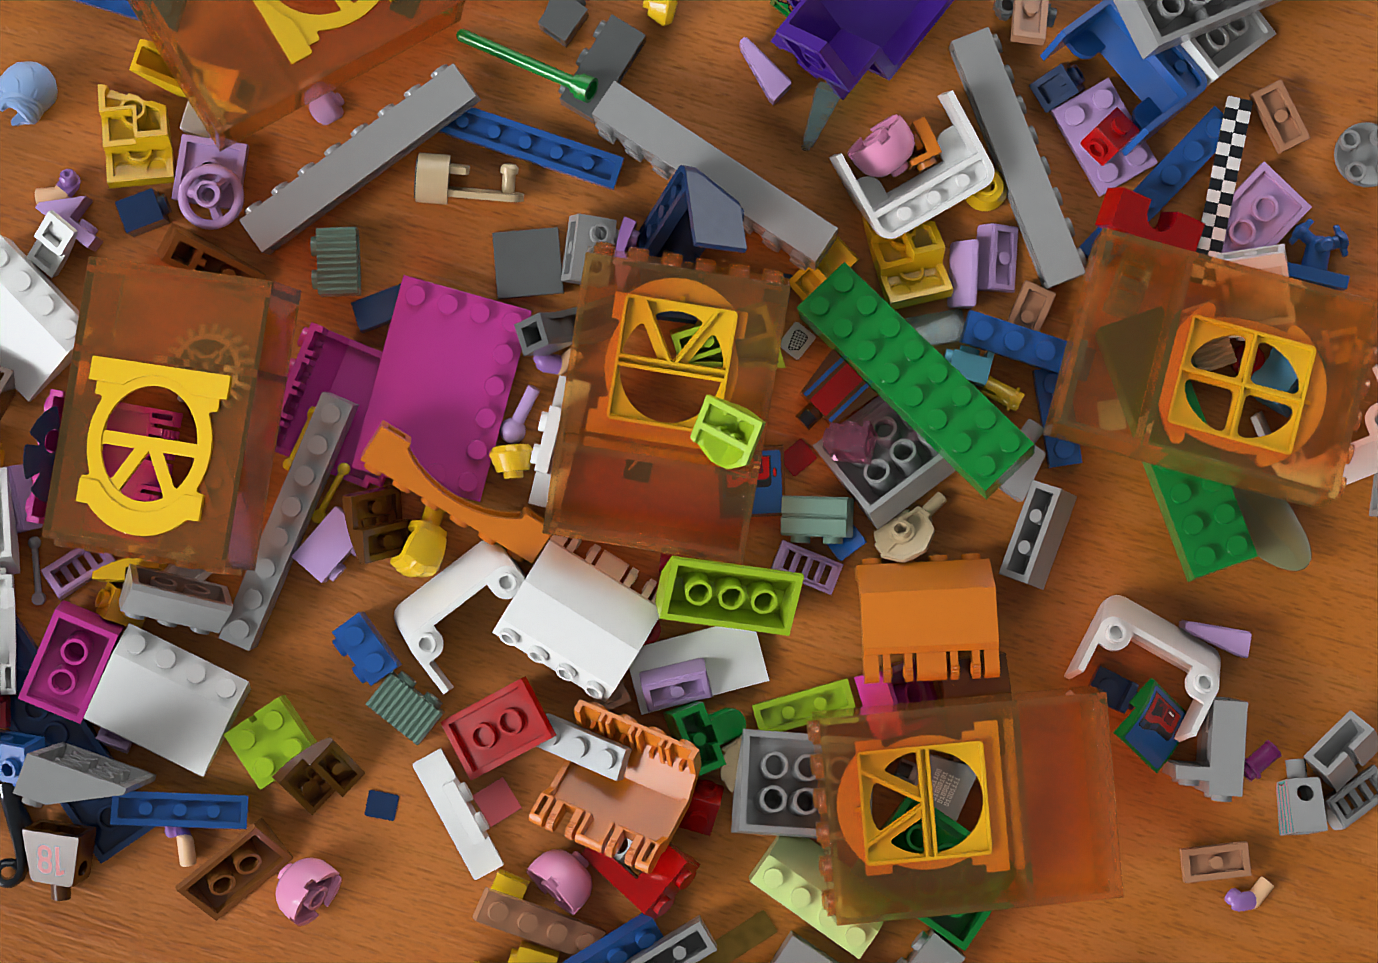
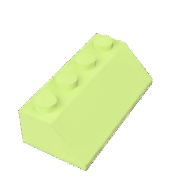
(793, 878)

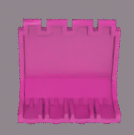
(329, 365)

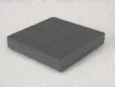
(528, 263)

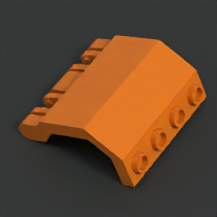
(927, 613)
(640, 807)

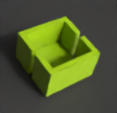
(269, 739)

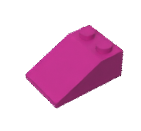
(70, 661)

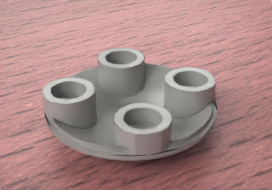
(1358, 154)

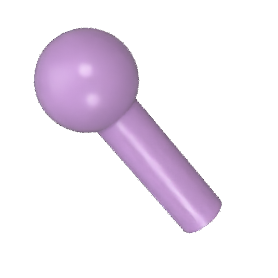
(513, 429)

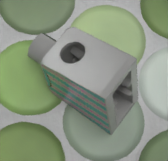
(1295, 814)

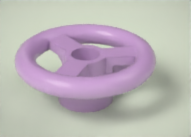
(198, 193)

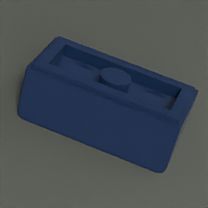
(375, 309)

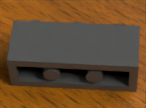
(607, 60)

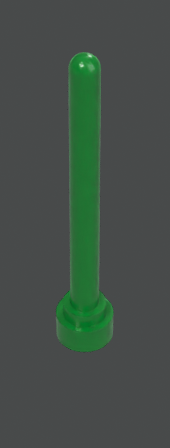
(582, 86)

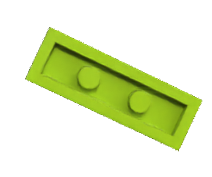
(797, 708)

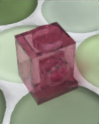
(850, 442)

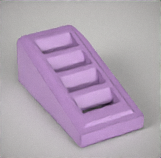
(769, 76)
(799, 551)
(74, 584)
(1229, 639)

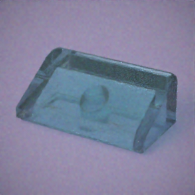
(939, 327)

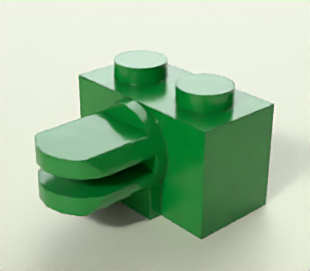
(705, 730)

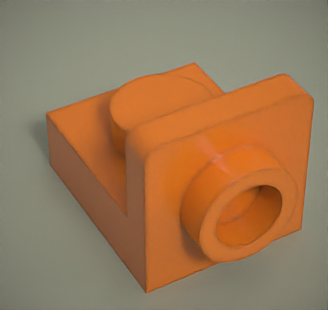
(927, 143)

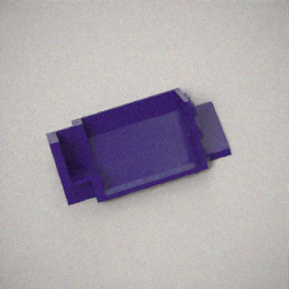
(852, 36)

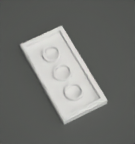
(729, 654)

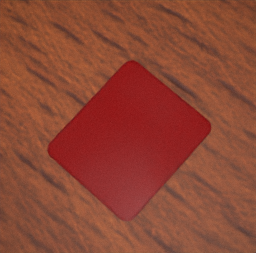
(798, 457)

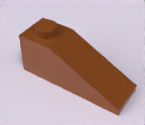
(189, 251)

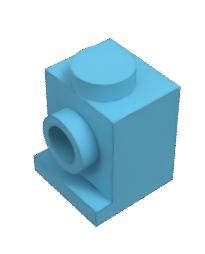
(970, 364)

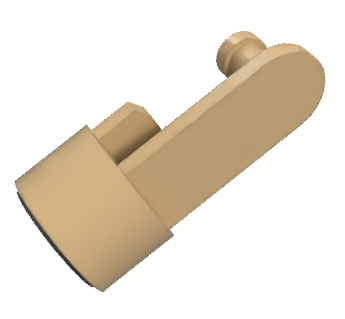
(433, 181)

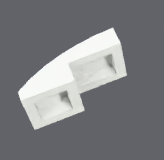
(53, 244)

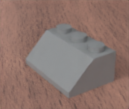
(175, 600)

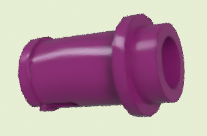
(1260, 760)

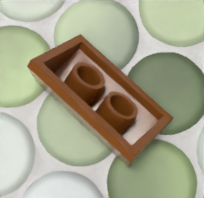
(235, 870)

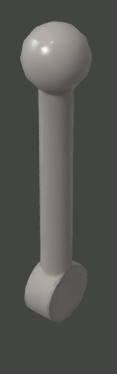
(38, 597)

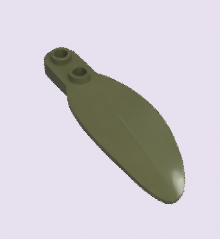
(1274, 530)

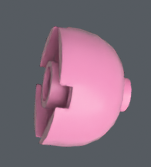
(884, 149)
(563, 878)
(305, 887)

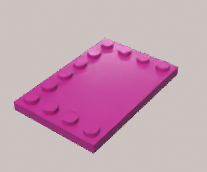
(446, 380)

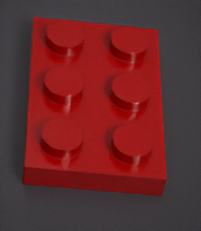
(498, 728)

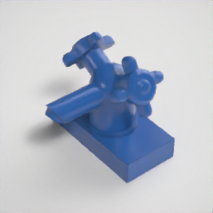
(1316, 257)

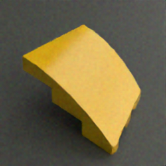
(135, 140)
(910, 265)

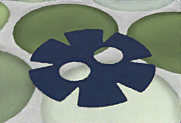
(37, 458)

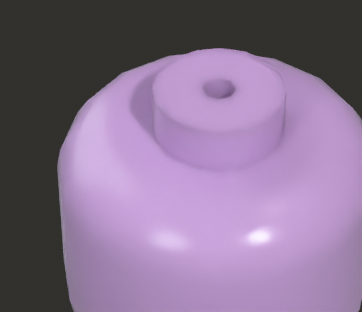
(327, 108)

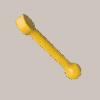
(288, 462)
(319, 514)

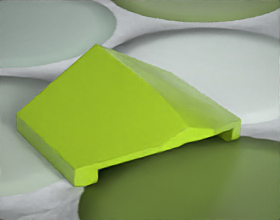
(727, 432)

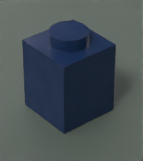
(144, 212)

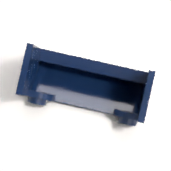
(690, 218)

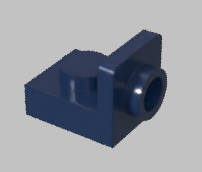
(1058, 86)
(1118, 688)

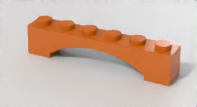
(516, 530)

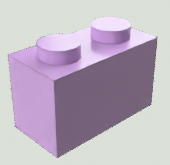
(326, 548)

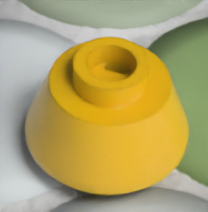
(661, 10)
(990, 199)
(511, 459)

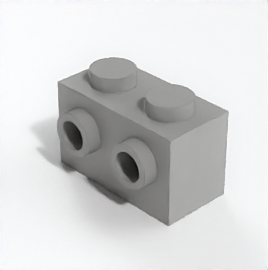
(581, 233)

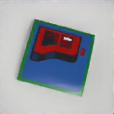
(1152, 725)

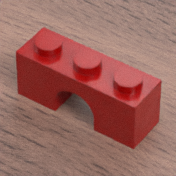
(1127, 213)

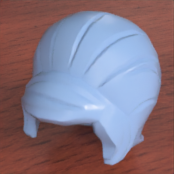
(28, 90)

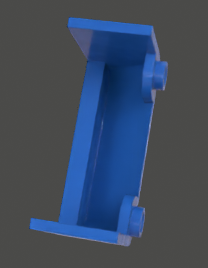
(1162, 82)

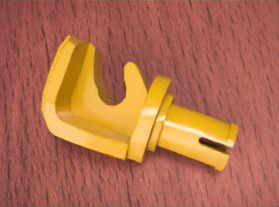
(424, 546)

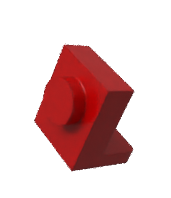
(1109, 136)
(703, 807)

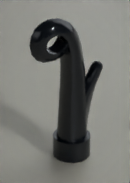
(17, 819)

